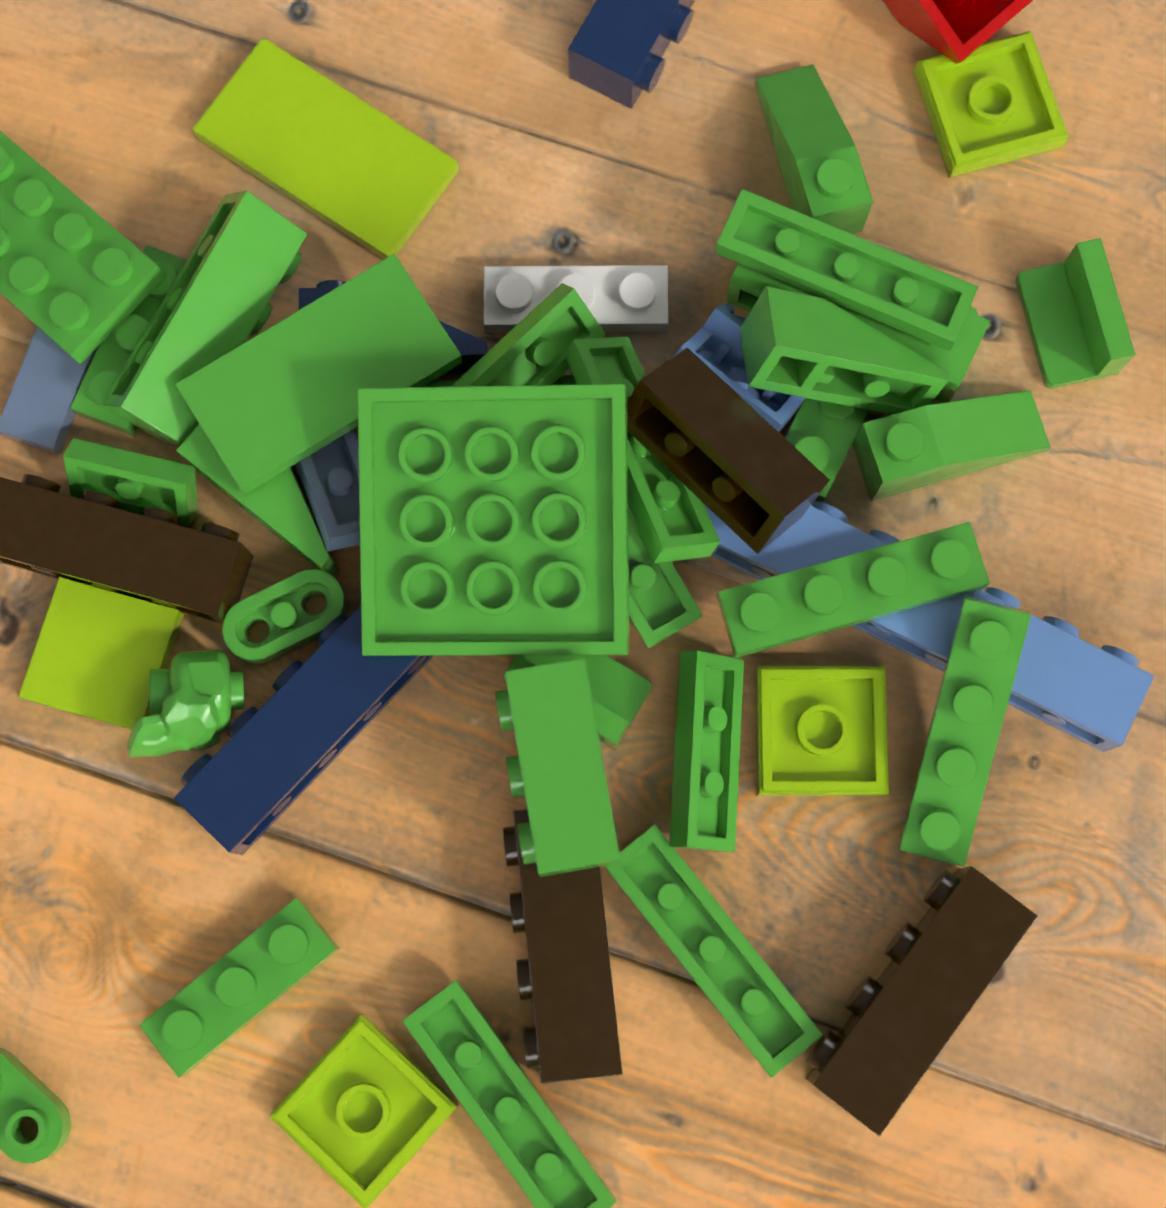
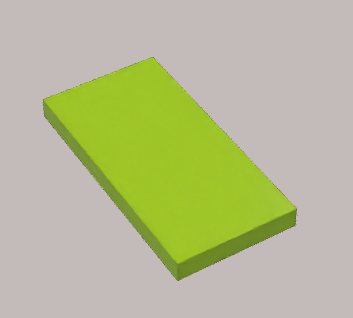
(326, 149)

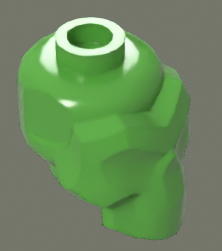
(188, 704)

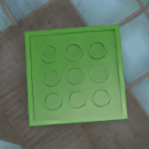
(494, 520)

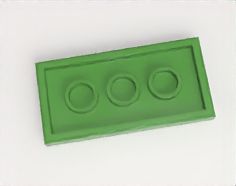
(302, 377)

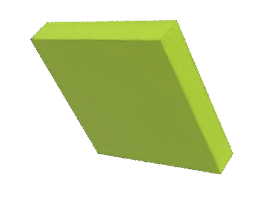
(991, 105)
(99, 653)
(821, 731)
(364, 1111)

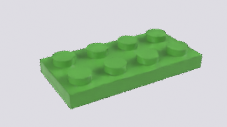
(63, 259)

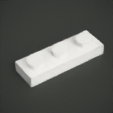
(617, 296)

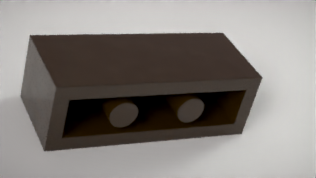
(722, 450)

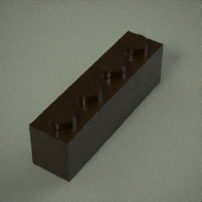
(121, 550)
(564, 969)
(919, 996)

